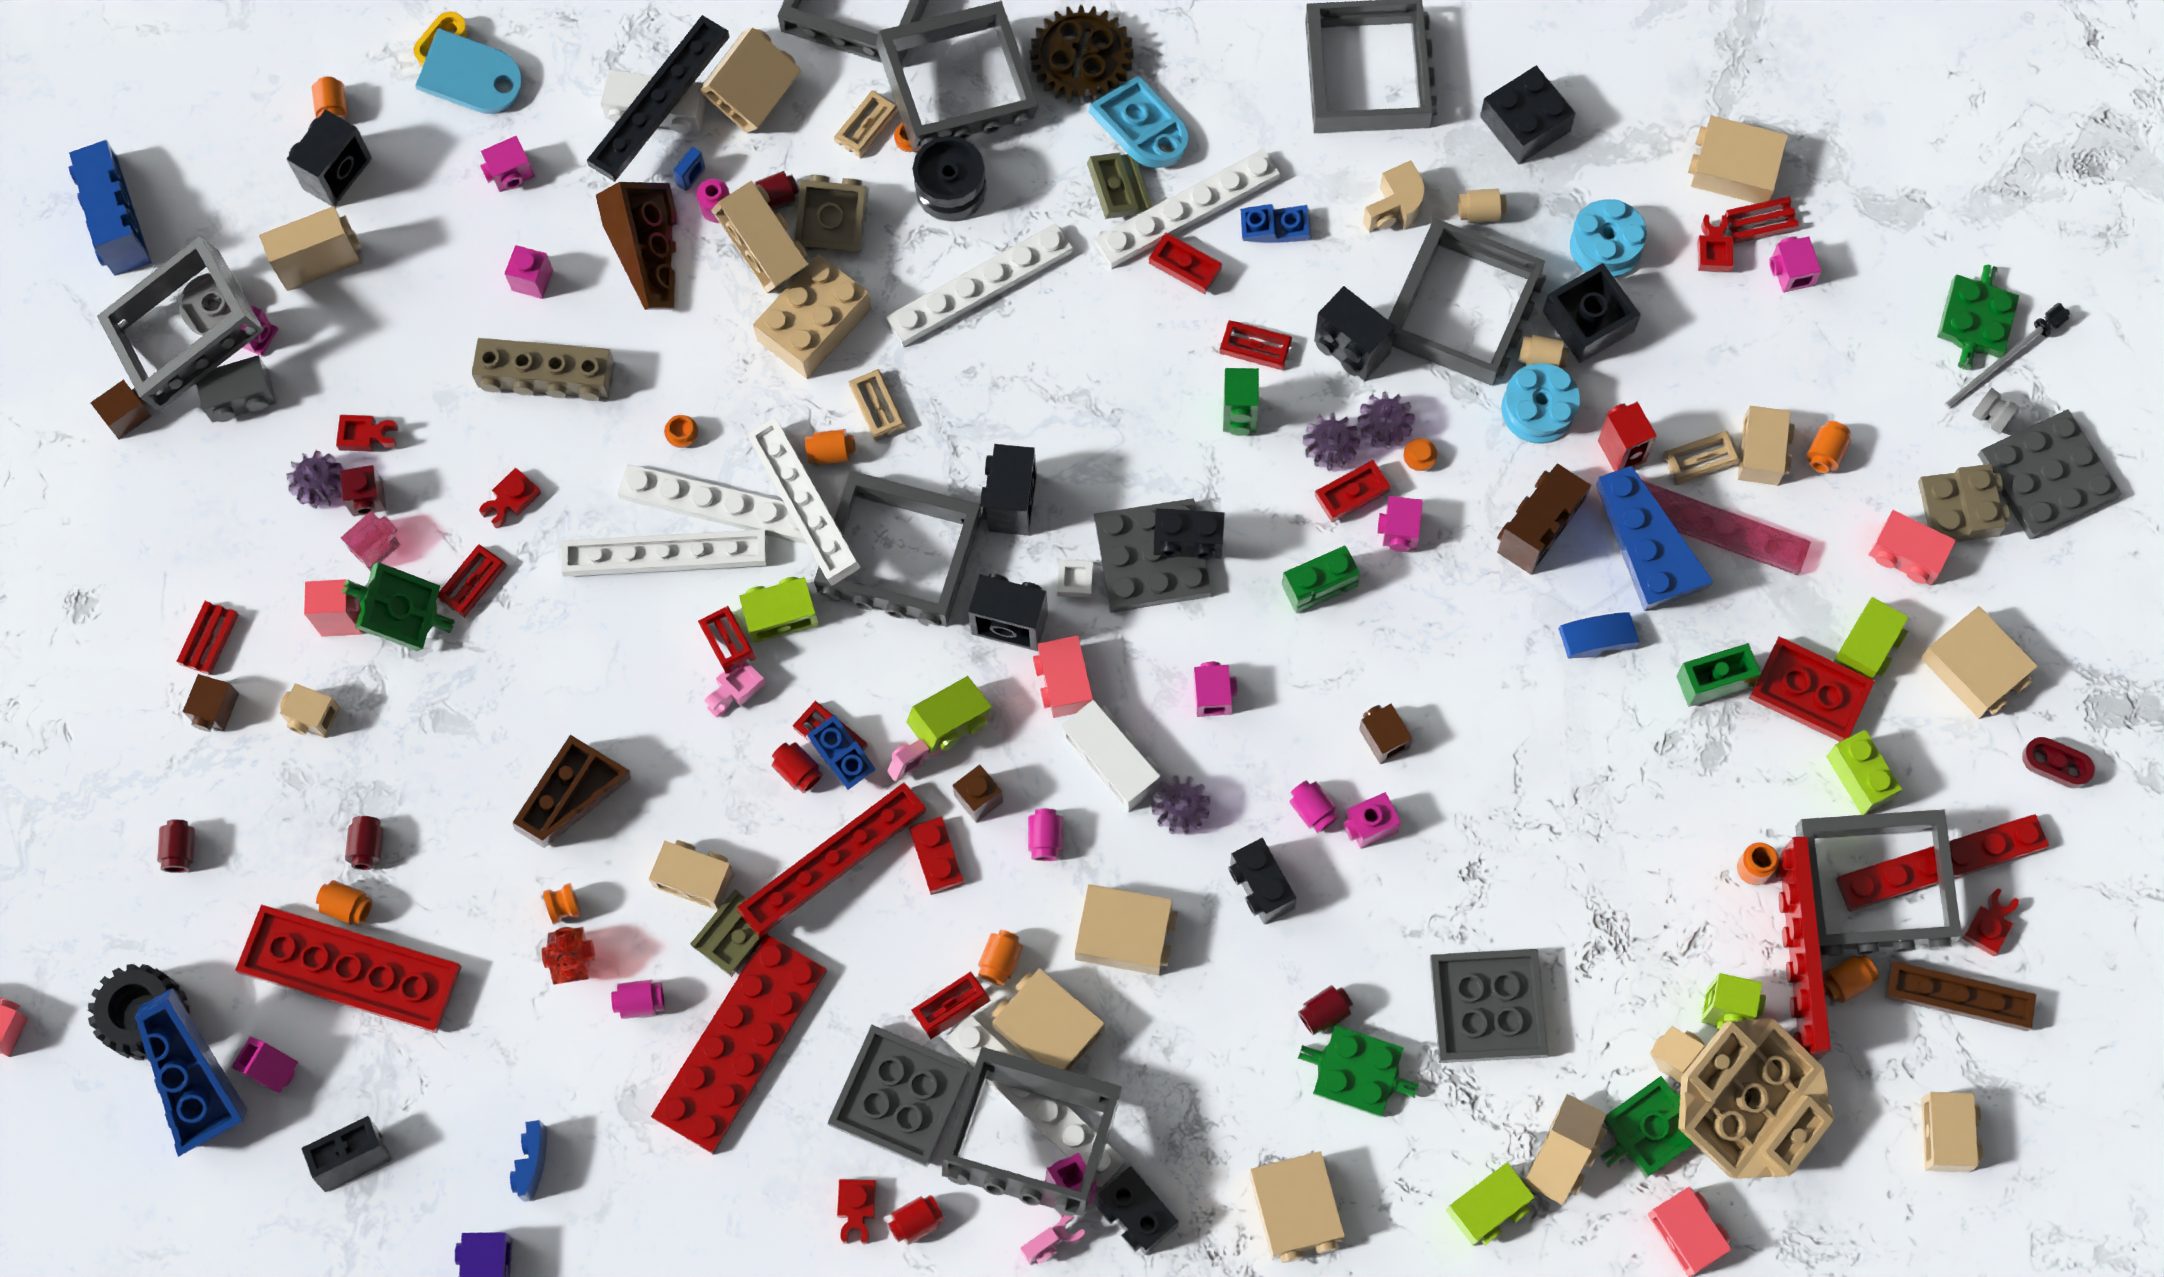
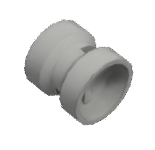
(1995, 410)

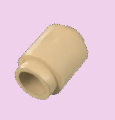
(1482, 205)
(1543, 350)

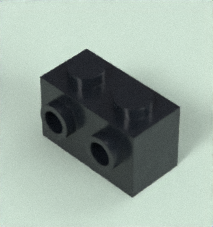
(1188, 533)
(1262, 880)
(1137, 1211)

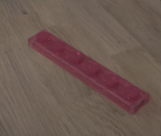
(1732, 531)

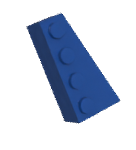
(108, 208)
(1652, 547)
(186, 1073)

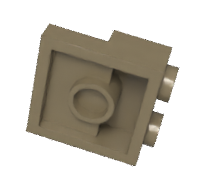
(831, 213)
(1965, 503)

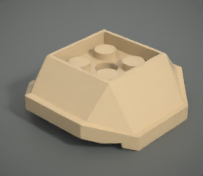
(1786, 1105)

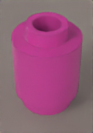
(709, 194)
(1313, 806)
(1045, 835)
(638, 999)

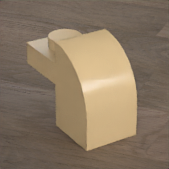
(1402, 200)

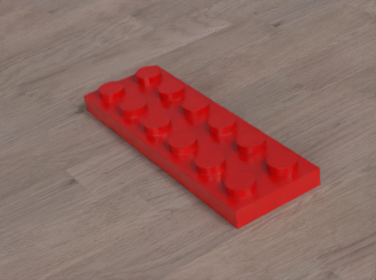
(1803, 943)
(348, 968)
(739, 1044)

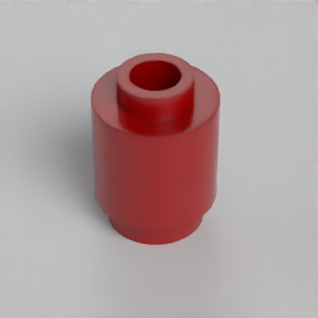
(796, 767)
(916, 1220)

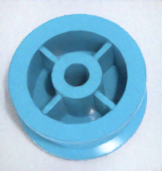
(1608, 234)
(1540, 403)

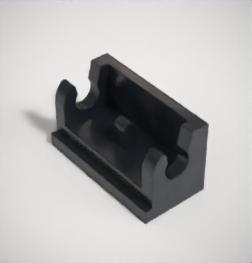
(345, 1154)

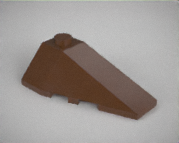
(640, 227)

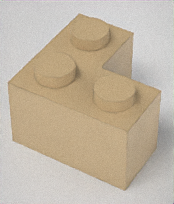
(1568, 1146)

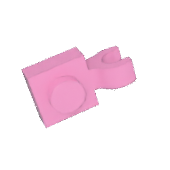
(736, 686)
(909, 758)
(1043, 1246)

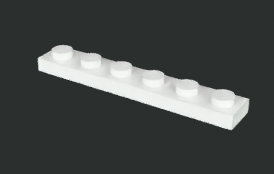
(1187, 208)
(979, 284)
(803, 501)
(708, 502)
(663, 552)
(1046, 1114)

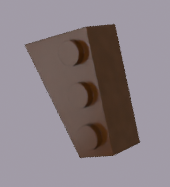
(1542, 517)
(568, 791)

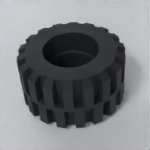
(114, 999)

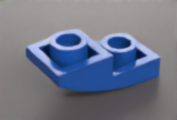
(1275, 225)
(1598, 633)
(841, 752)
(529, 1170)

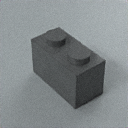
(236, 389)

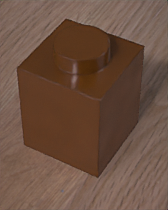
(121, 409)
(210, 703)
(1384, 732)
(977, 793)

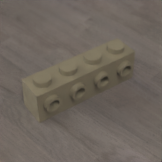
(543, 368)

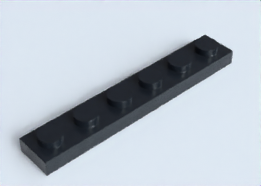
(658, 98)

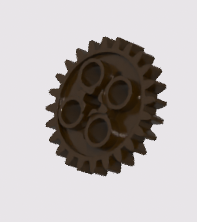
(1052, 48)

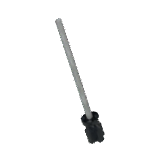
(2053, 318)

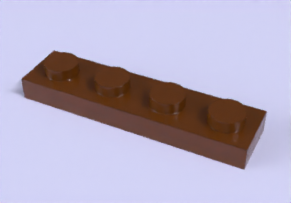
(1960, 996)

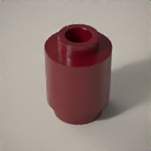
(779, 189)
(364, 842)
(176, 846)
(1325, 1010)

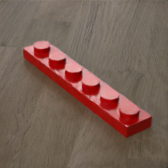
(831, 859)
(1919, 868)

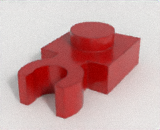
(1714, 249)
(361, 431)
(512, 494)
(1989, 927)
(855, 1203)

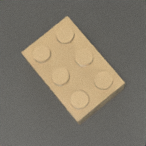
(760, 235)
(812, 316)

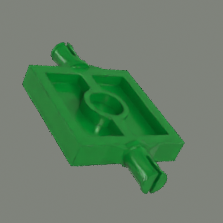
(1978, 316)
(397, 606)
(1358, 1071)
(1647, 1128)

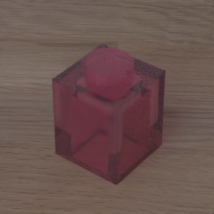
(371, 539)

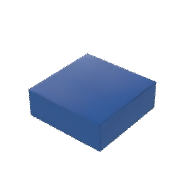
(689, 169)

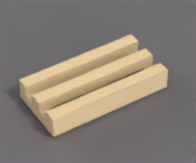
(851, 144)
(887, 428)
(1676, 467)

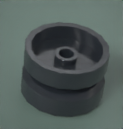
(949, 178)

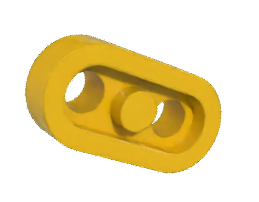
(445, 21)

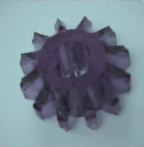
(1387, 409)
(1343, 437)
(304, 478)
(1189, 814)

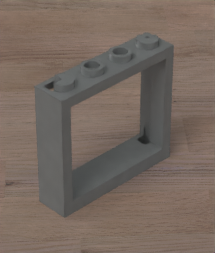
(1362, 14)
(946, 27)
(838, 34)
(1486, 251)
(204, 353)
(921, 502)
(1877, 824)
(1047, 1082)

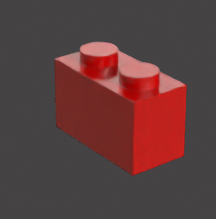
(1626, 436)

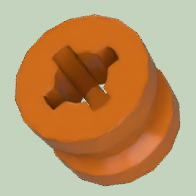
(562, 903)

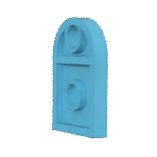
(467, 73)
(1141, 123)

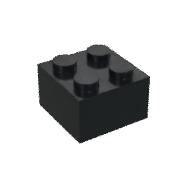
(1527, 114)
(329, 157)
(1591, 312)
(1353, 334)
(1009, 489)
(1008, 611)

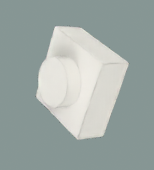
(1075, 578)

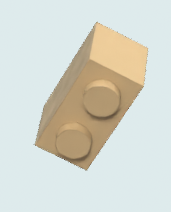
(1765, 445)
(692, 874)
(1951, 1132)

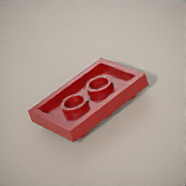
(1811, 689)

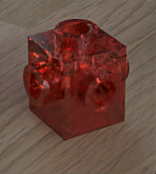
(568, 955)

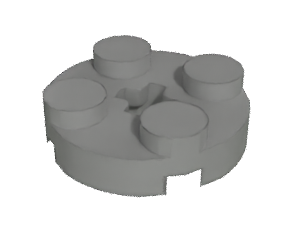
(195, 304)

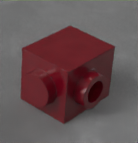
(362, 490)

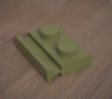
(1118, 185)
(727, 937)

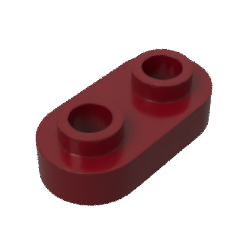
(2057, 760)

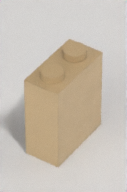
(750, 79)
(1737, 160)
(311, 247)
(1980, 663)
(1125, 930)
(1047, 1022)
(1297, 1207)

